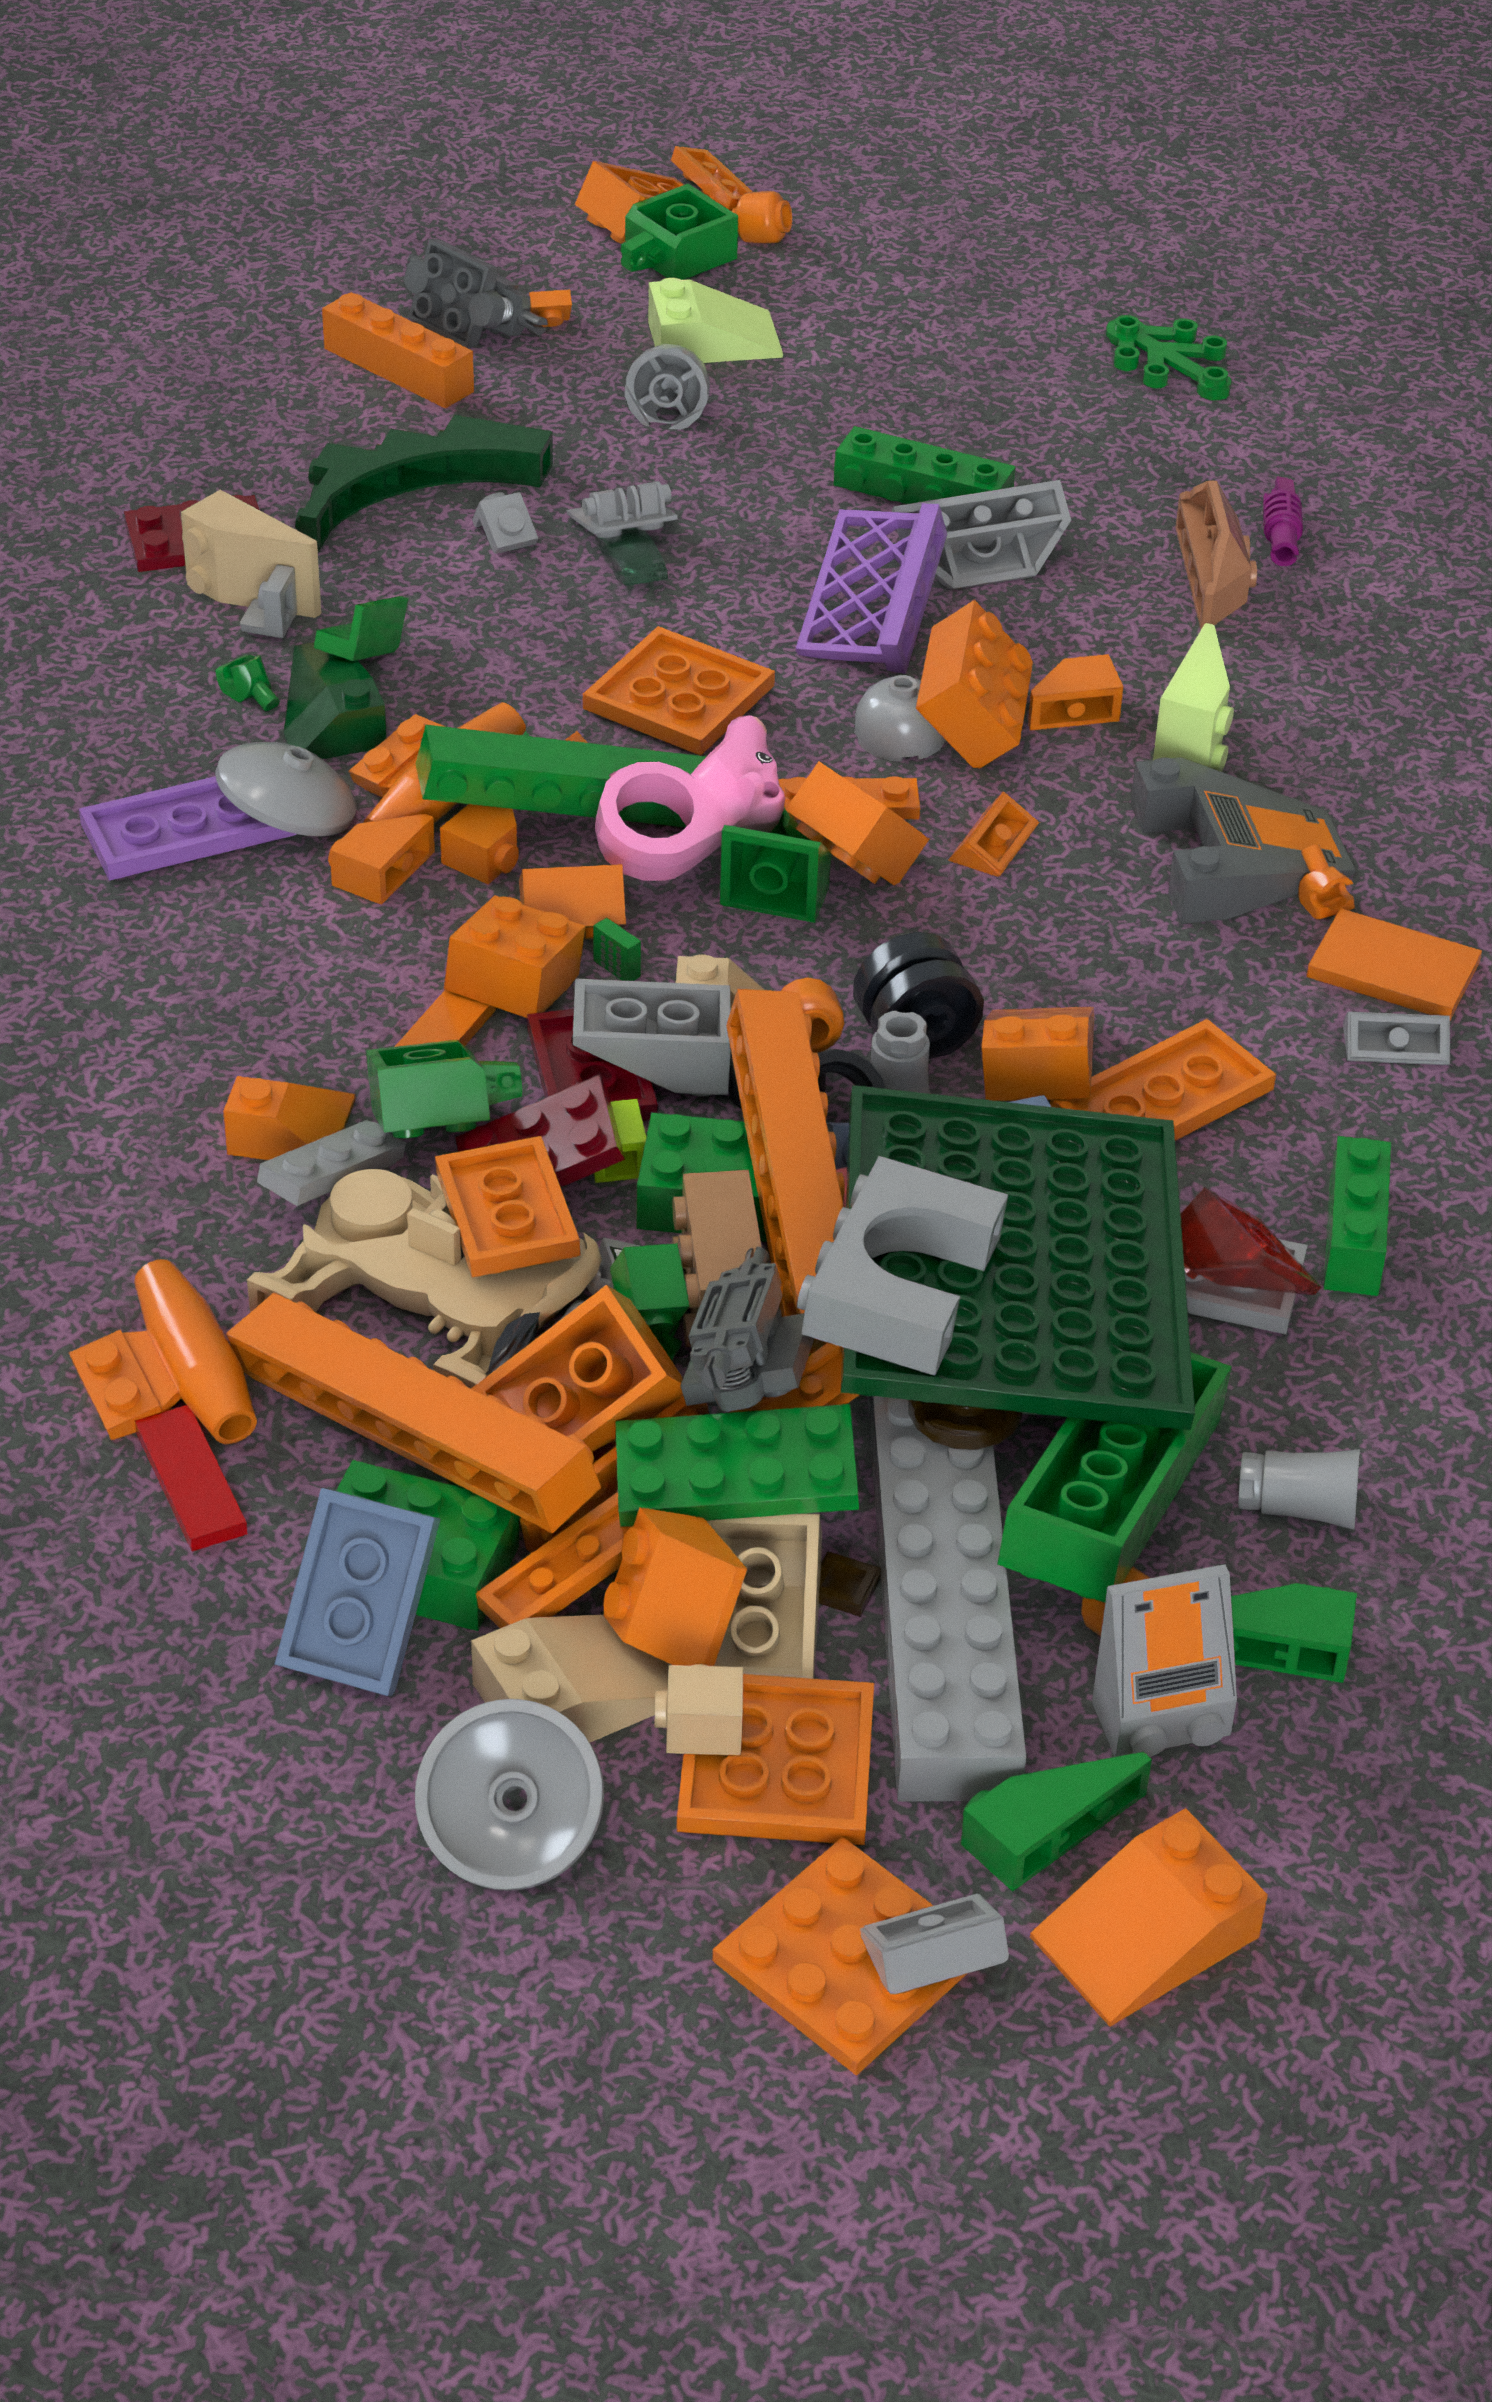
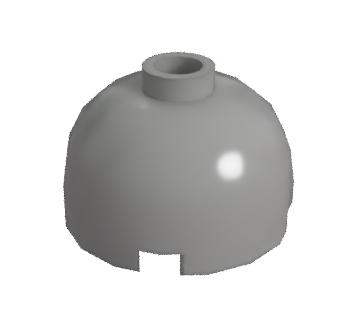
(667, 378)
(890, 723)

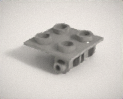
(610, 512)

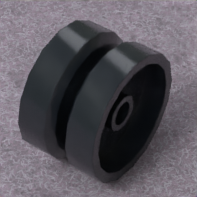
(923, 977)

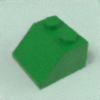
(773, 873)

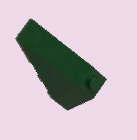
(332, 705)

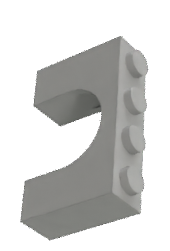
(892, 1211)

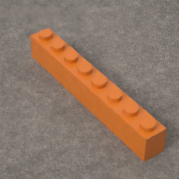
(786, 1133)
(416, 1411)

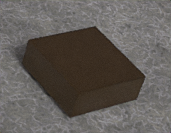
(847, 1583)

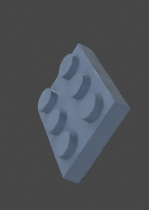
(357, 1591)

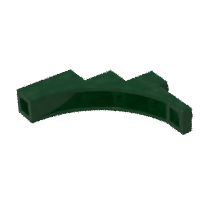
(406, 461)

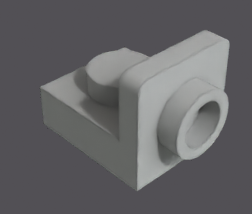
(275, 605)

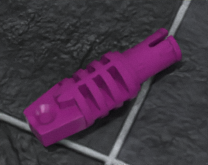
(1283, 521)

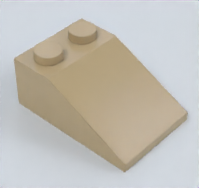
(237, 548)
(779, 1599)
(571, 1667)

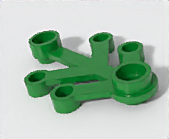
(1128, 333)

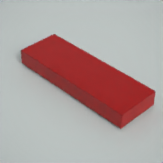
(191, 1478)

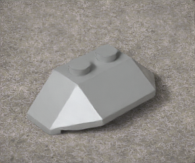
(997, 533)

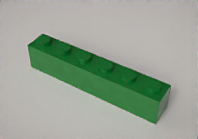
(534, 772)

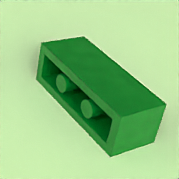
(1357, 1216)

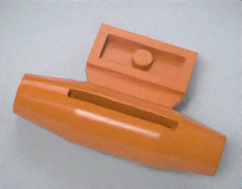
(392, 770)
(173, 1360)

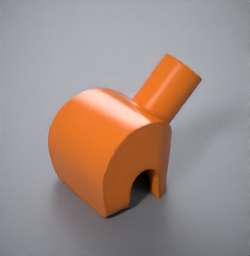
(1324, 888)

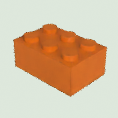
(975, 685)

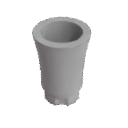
(902, 1052)
(1302, 1485)

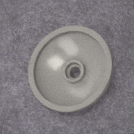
(286, 788)
(476, 1767)

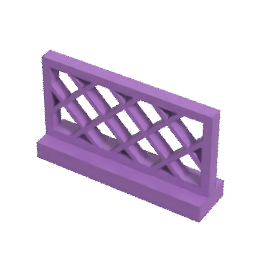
(907, 599)

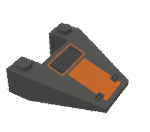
(1246, 833)

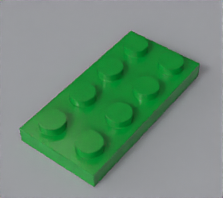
(738, 1464)

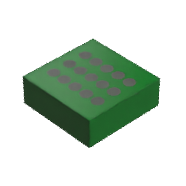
(617, 950)

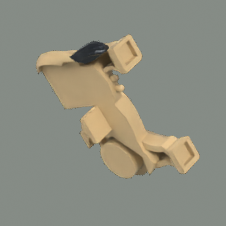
(409, 1253)

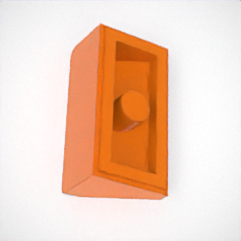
(995, 837)

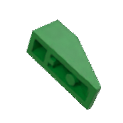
(1295, 1630)
(1048, 1812)

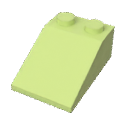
(710, 322)
(1195, 706)

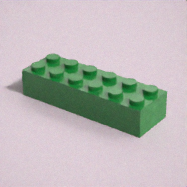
(1105, 1492)

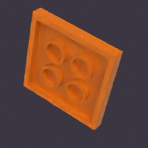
(678, 690)
(797, 1767)
(812, 1966)

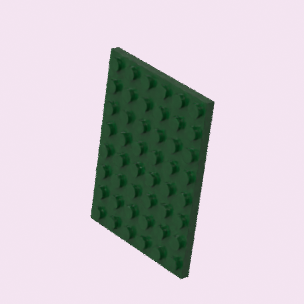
(1088, 1268)

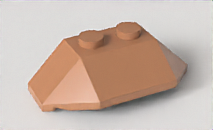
(1214, 552)

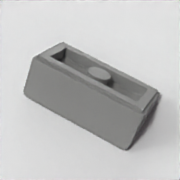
(1397, 1038)
(936, 1943)

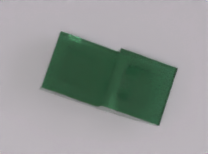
(634, 557)

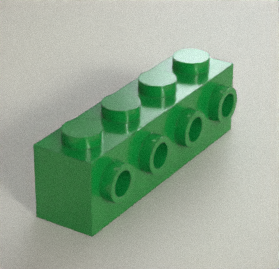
(913, 470)

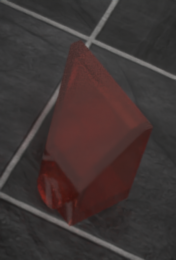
(1238, 1249)

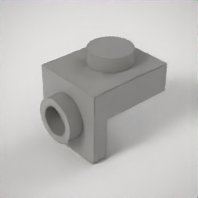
(505, 522)

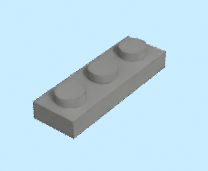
(319, 1165)

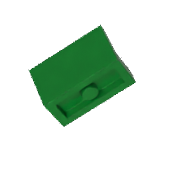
(372, 633)

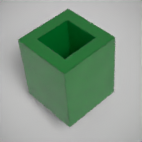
(653, 1282)

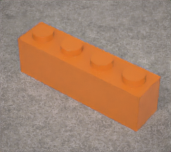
(398, 349)

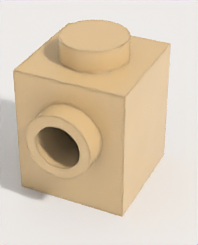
(701, 1709)

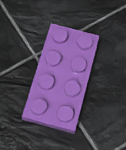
(170, 828)

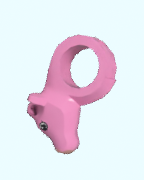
(729, 787)

